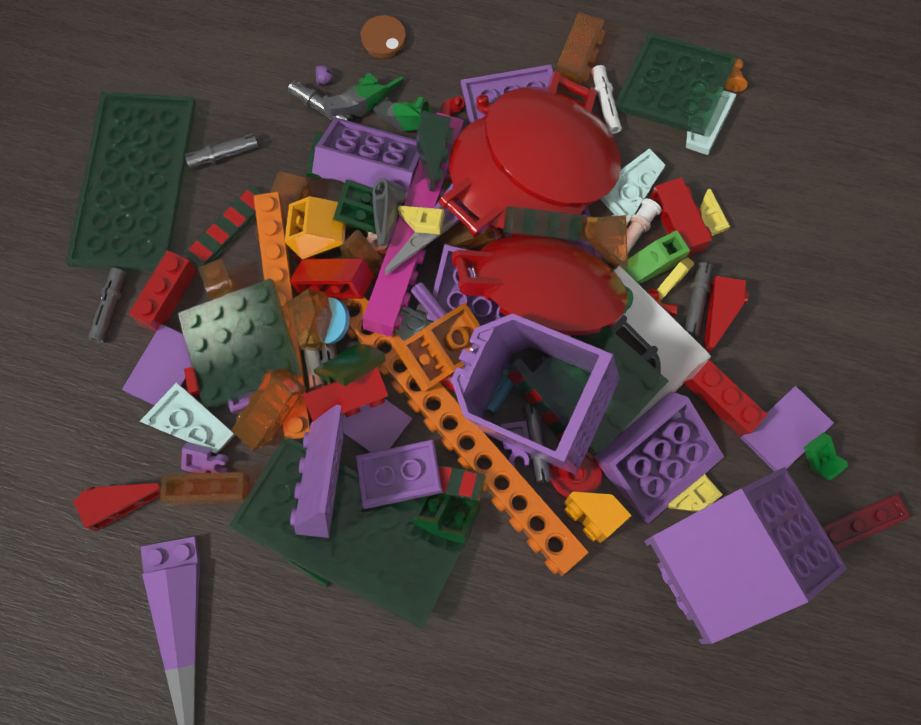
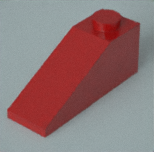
(724, 303)
(109, 503)

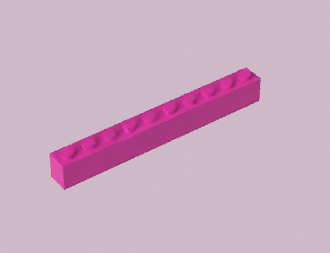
(392, 289)

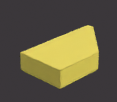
(712, 214)
(423, 219)
(675, 277)
(697, 496)

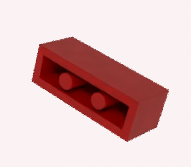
(682, 214)
(333, 276)
(163, 291)
(363, 391)
(725, 398)

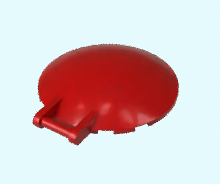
(554, 143)
(485, 187)
(544, 282)

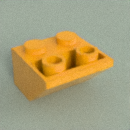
(312, 227)
(597, 513)

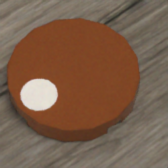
(383, 36)

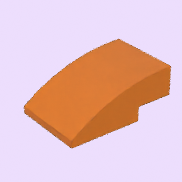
(437, 347)

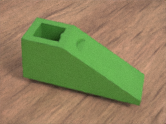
(657, 257)

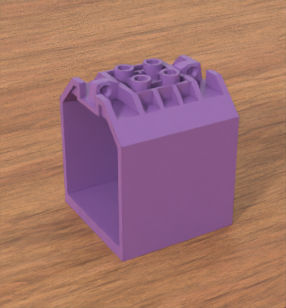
(484, 369)
(747, 557)

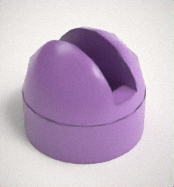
(323, 75)

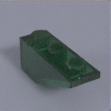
(431, 141)

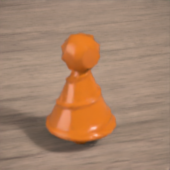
(736, 80)

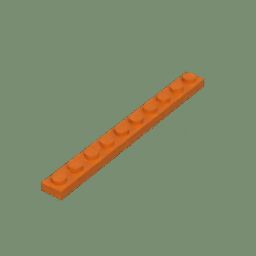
(277, 267)

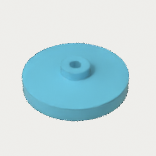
(339, 321)

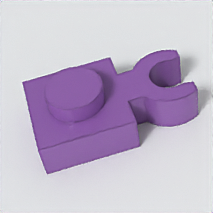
(519, 428)
(199, 460)

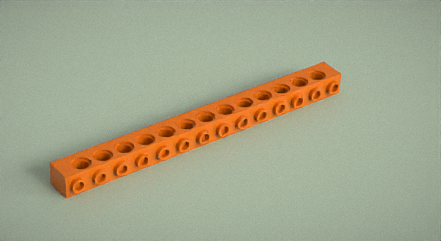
(572, 549)

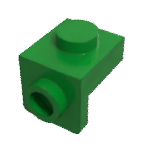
(823, 458)

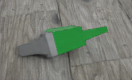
(359, 98)
(402, 114)

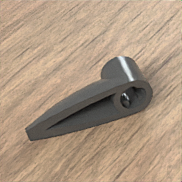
(386, 199)

